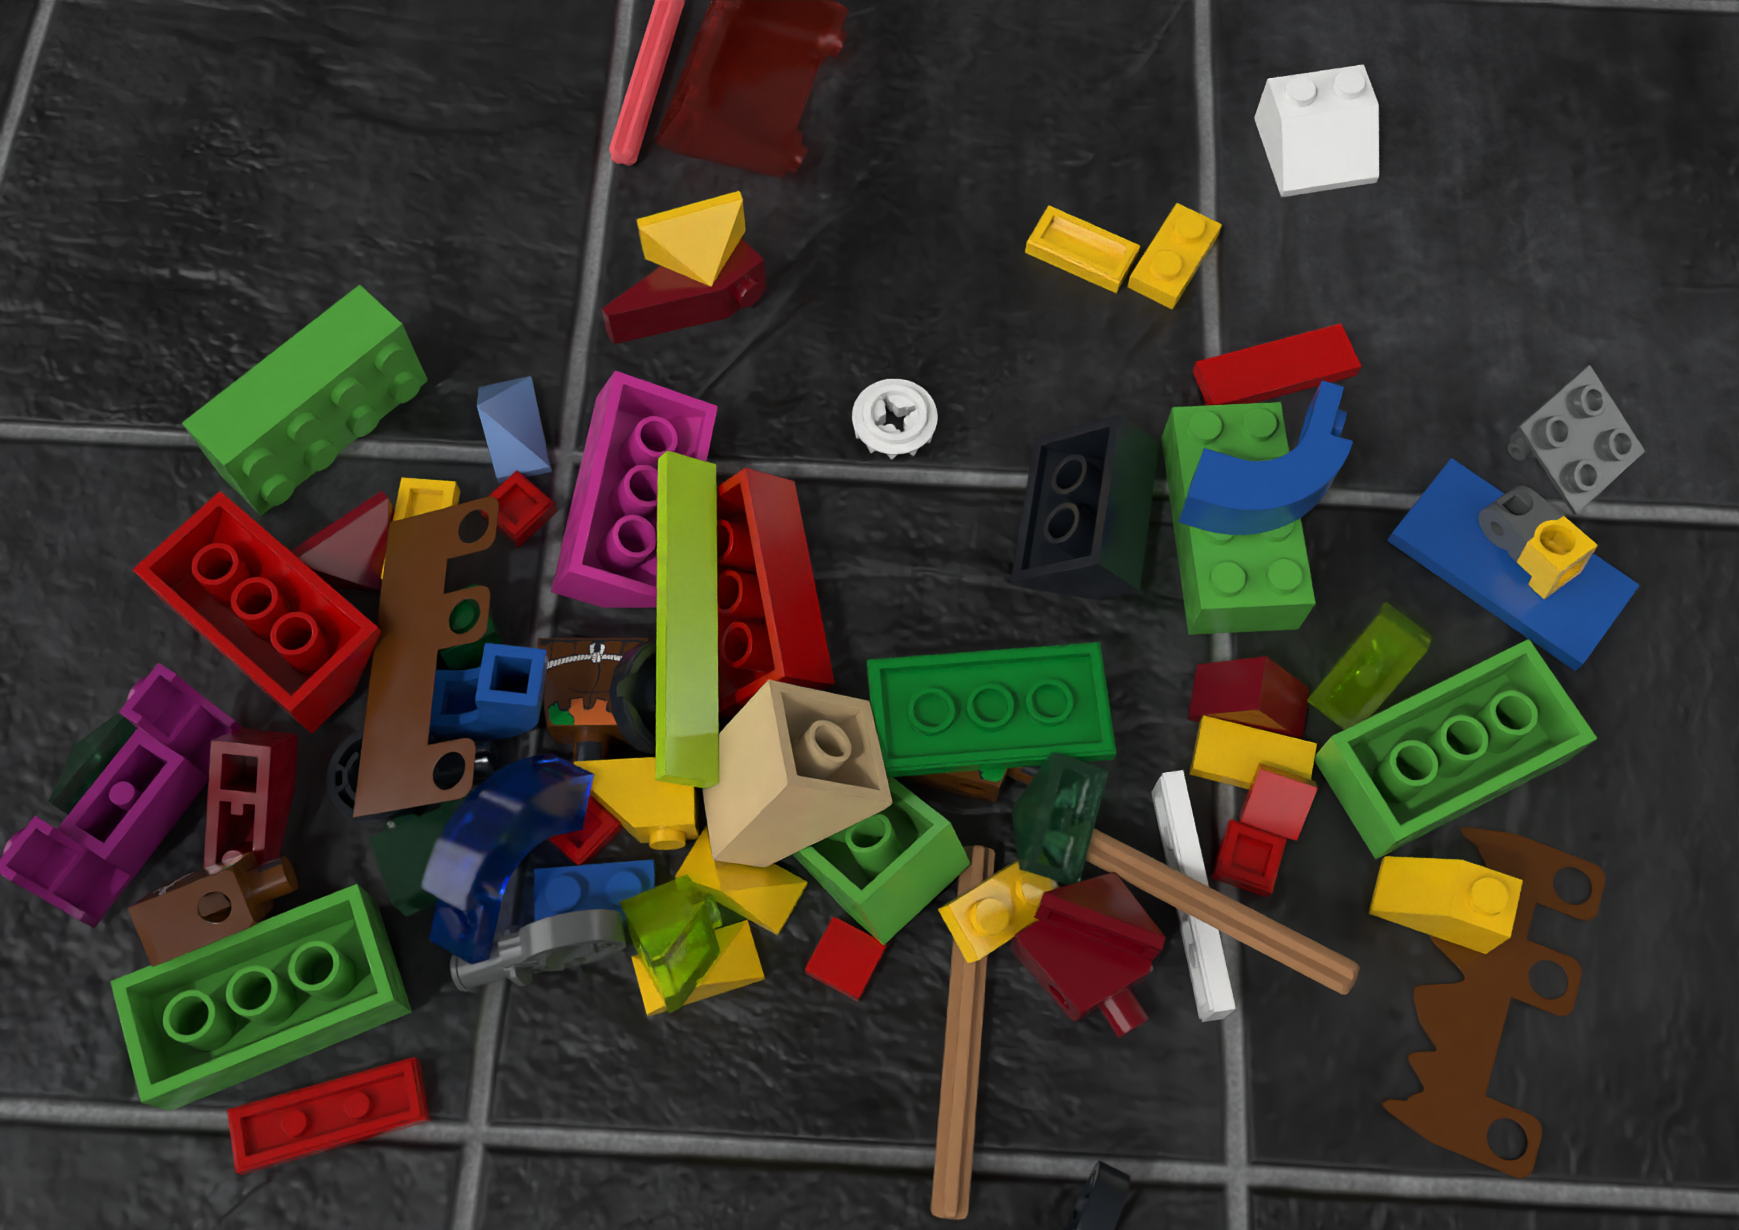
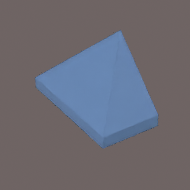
(513, 428)

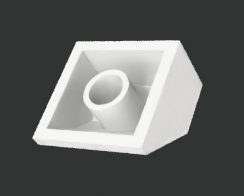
(1320, 130)

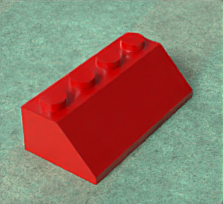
(765, 592)
(262, 610)

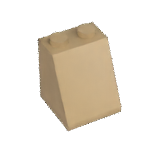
(793, 774)

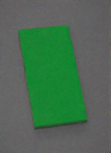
(990, 709)

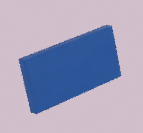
(1448, 540)

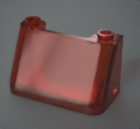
(751, 82)

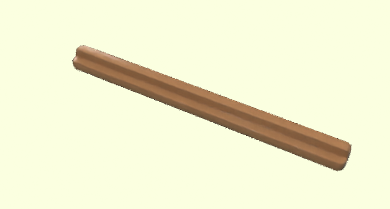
(1224, 913)
(961, 1064)

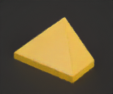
(695, 237)
(754, 892)
(732, 969)

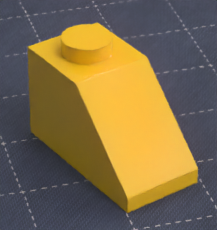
(647, 808)
(1447, 900)

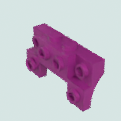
(128, 807)

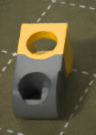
(1537, 538)

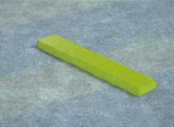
(687, 623)

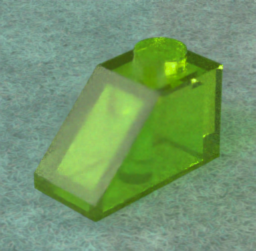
(1370, 667)
(674, 936)

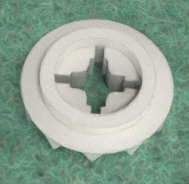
(903, 399)

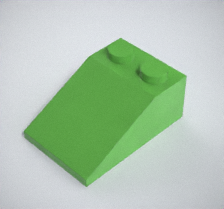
(888, 863)

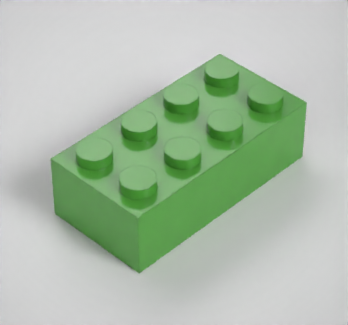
(308, 400)
(1227, 578)
(1452, 748)
(259, 998)

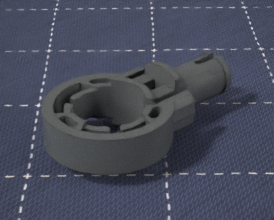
(545, 946)

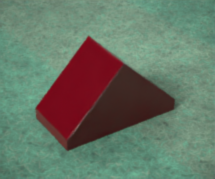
(1250, 694)

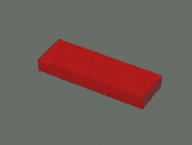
(1277, 367)
(327, 1115)

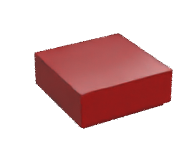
(521, 508)
(1278, 801)
(587, 843)
(1248, 858)
(845, 958)

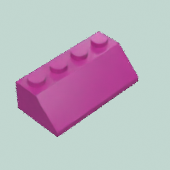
(612, 519)

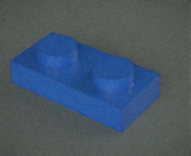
(590, 886)

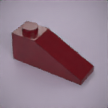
(673, 301)
(249, 794)

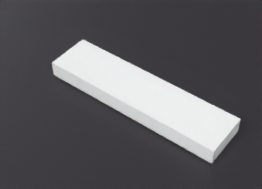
(1200, 940)

